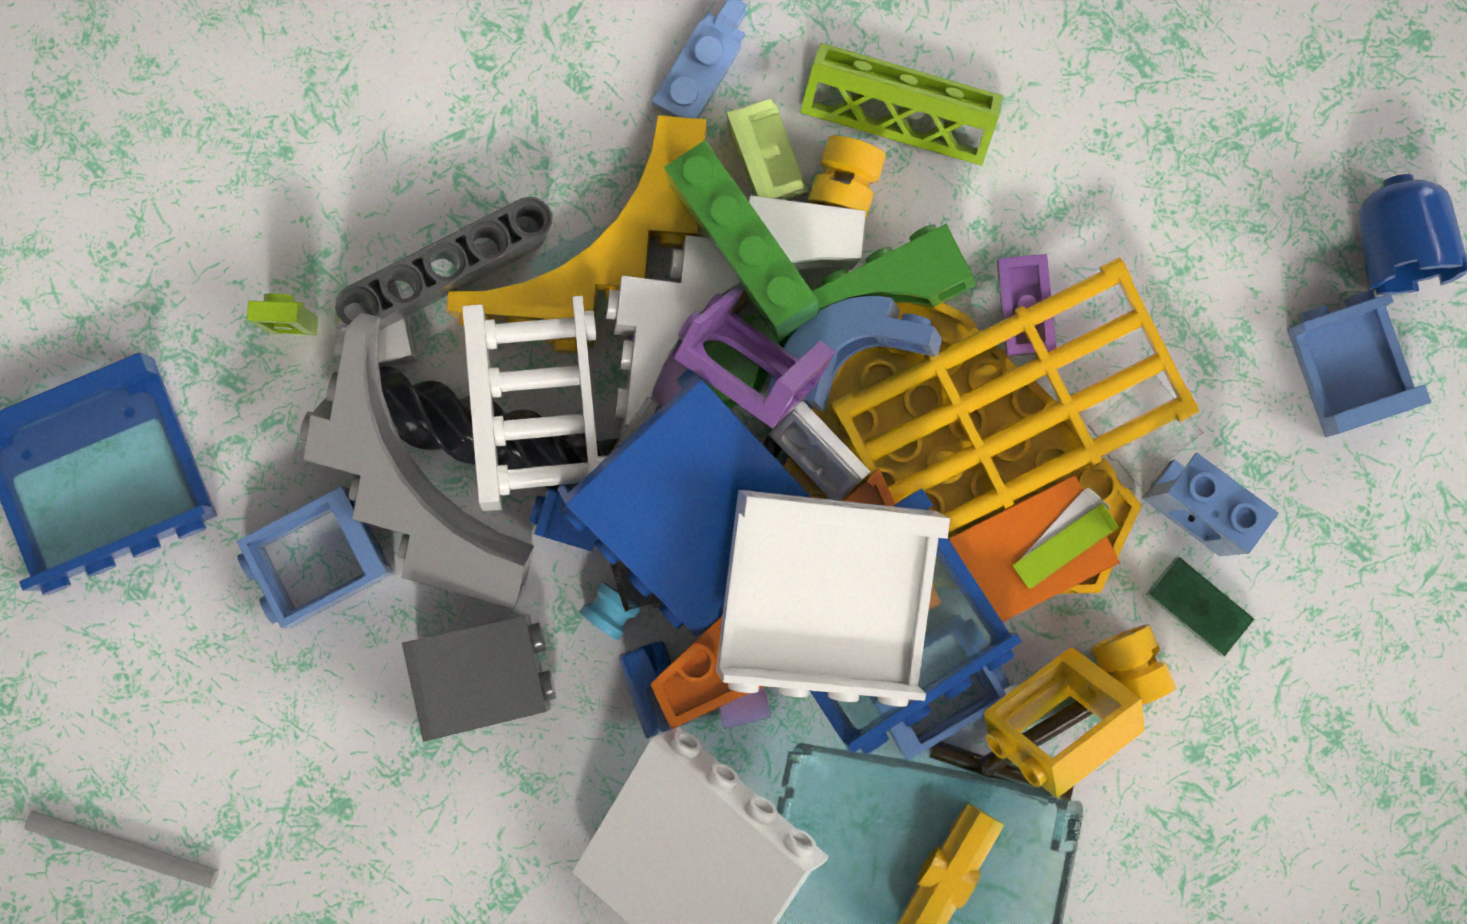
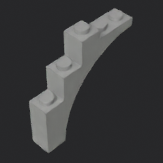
(439, 540)

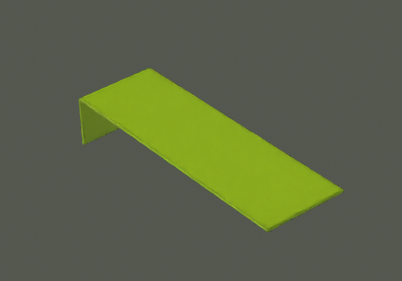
(1065, 546)

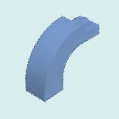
(855, 326)

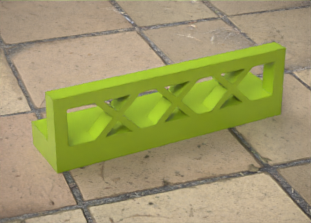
(905, 88)

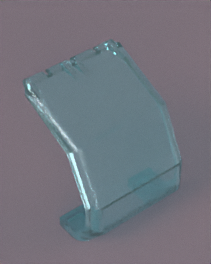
(889, 813)

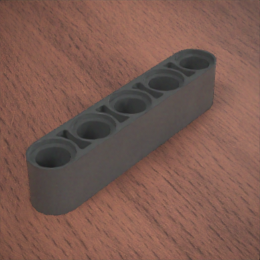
(457, 249)

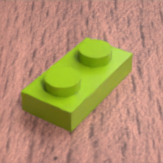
(282, 315)

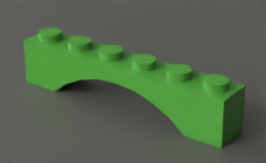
(918, 273)

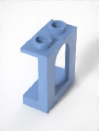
(1223, 511)

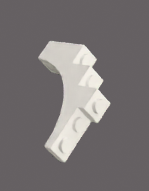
(657, 309)

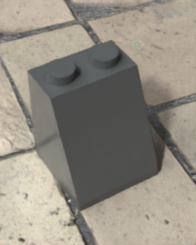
(478, 676)

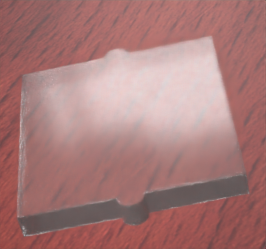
(1152, 451)

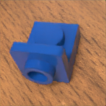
(555, 526)

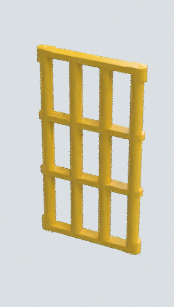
(1046, 364)

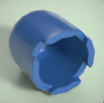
(1410, 236)

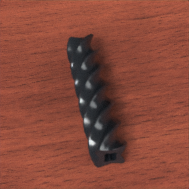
(435, 419)

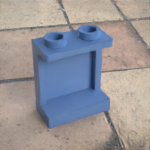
(1354, 364)

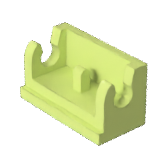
(766, 152)

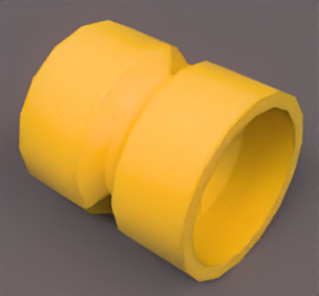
(852, 162)
(1133, 663)

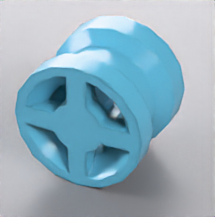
(607, 611)

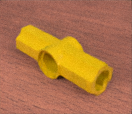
(952, 868)

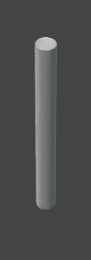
(121, 849)

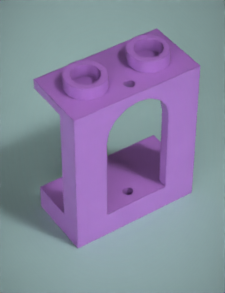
(719, 323)

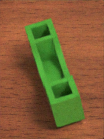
(743, 240)

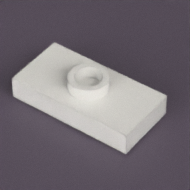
(819, 452)

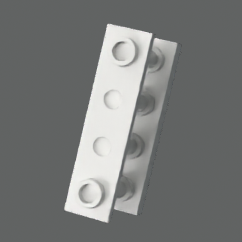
(489, 383)

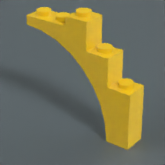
(618, 252)

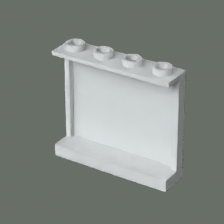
(828, 597)
(694, 844)

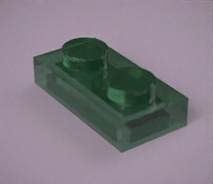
(1200, 606)

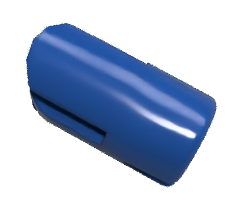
(640, 669)

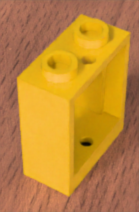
(1089, 685)

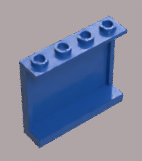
(672, 501)

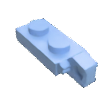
(702, 63)

